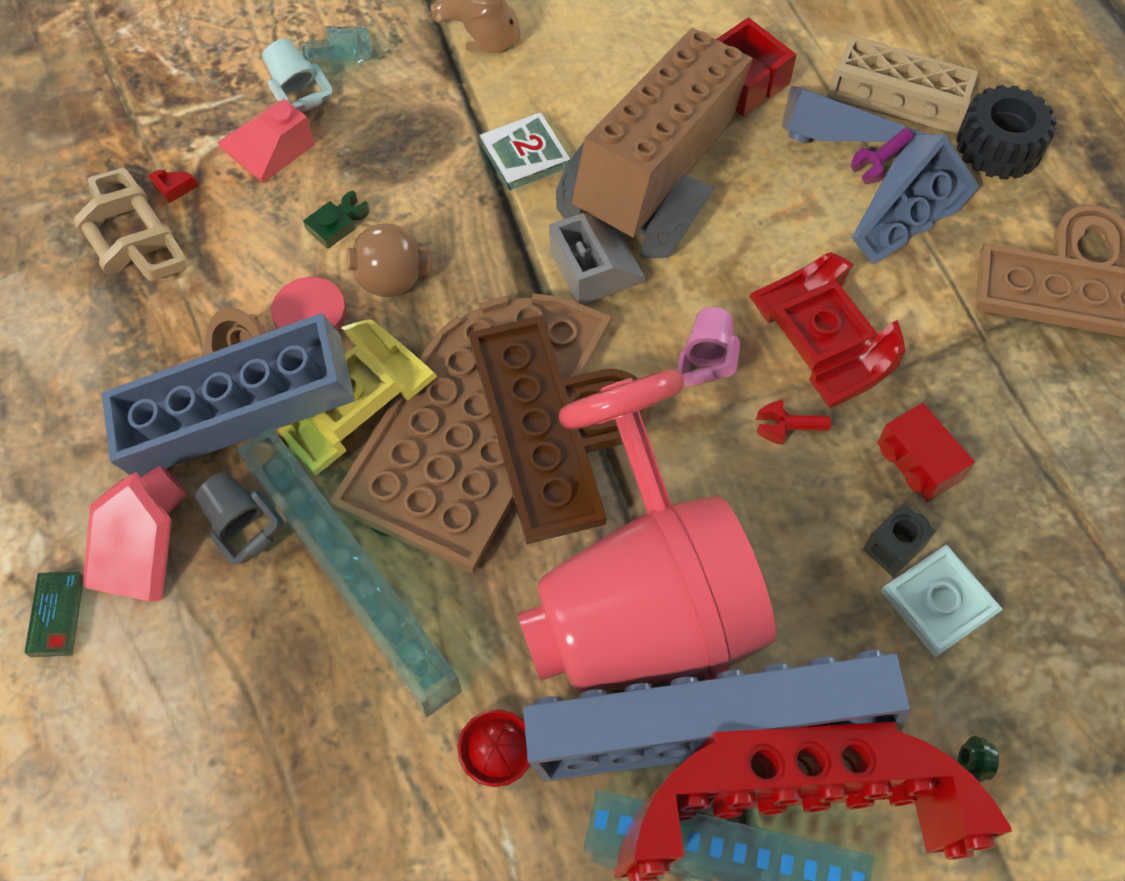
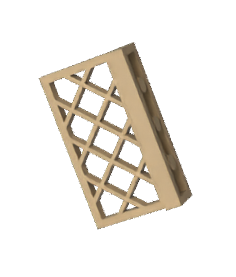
(908, 98)

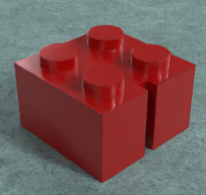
(770, 66)

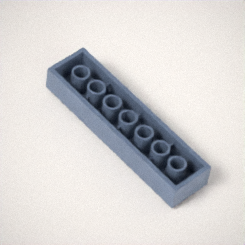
(671, 722)

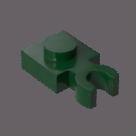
(335, 222)

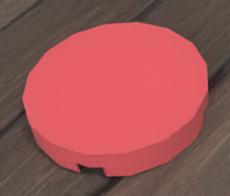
(308, 298)

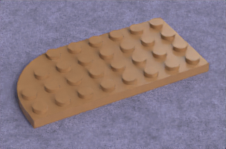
(435, 460)

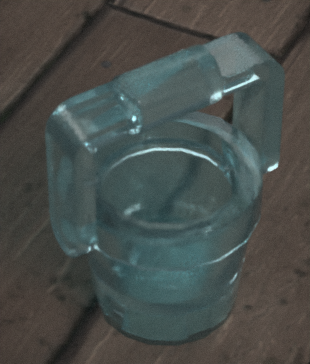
(341, 46)

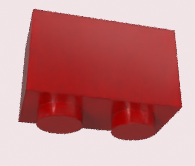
(924, 452)

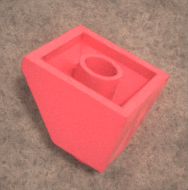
(269, 140)

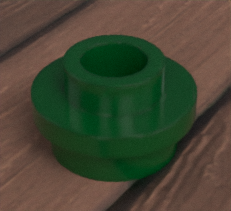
(979, 758)

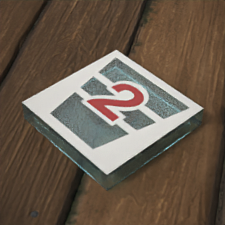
(524, 151)

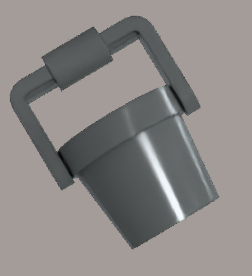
(232, 510)

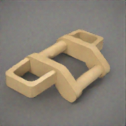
(132, 246)

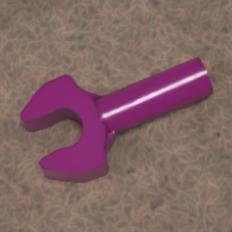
(879, 157)

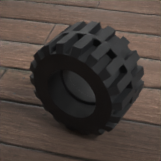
(1006, 132)

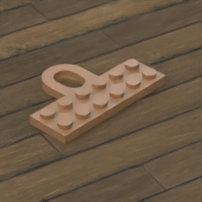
(1060, 286)

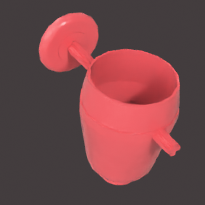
(662, 592)

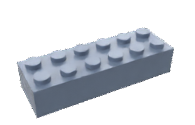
(227, 396)

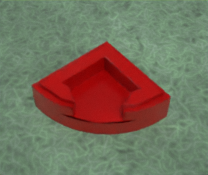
(172, 184)

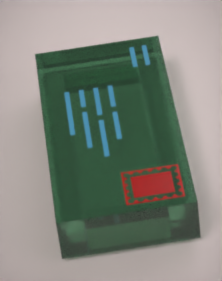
(54, 614)

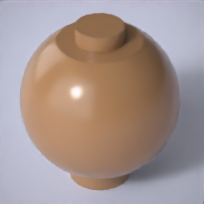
(388, 260)

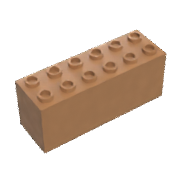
(659, 131)

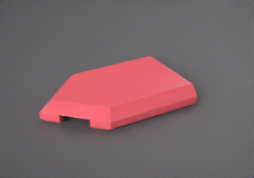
(127, 543)

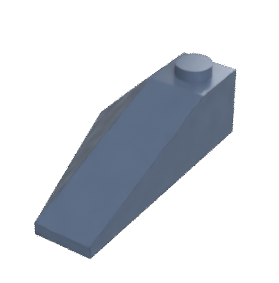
(826, 119)
(918, 190)

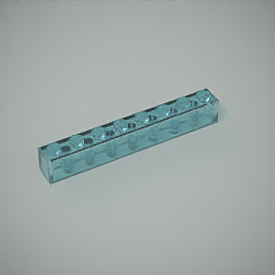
(351, 573)

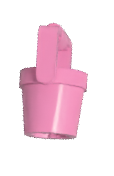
(710, 348)

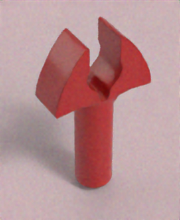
(788, 422)

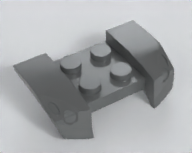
(664, 227)

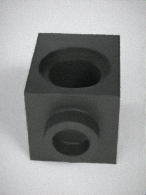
(891, 552)

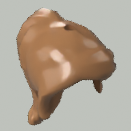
(487, 21)

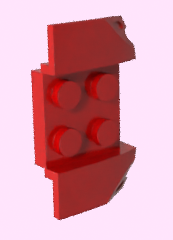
(830, 329)

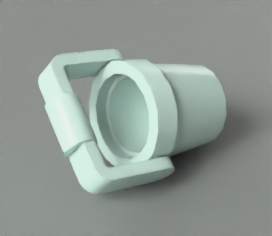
(292, 73)

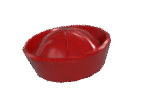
(494, 748)

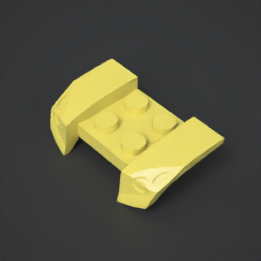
(377, 372)

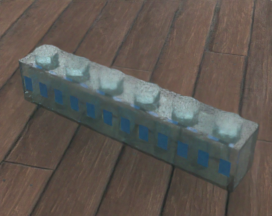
(726, 849)

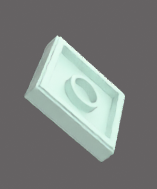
(941, 600)

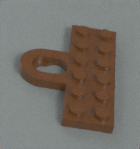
(541, 457)

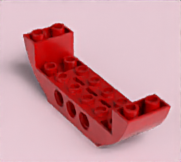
(812, 771)

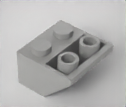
(592, 257)

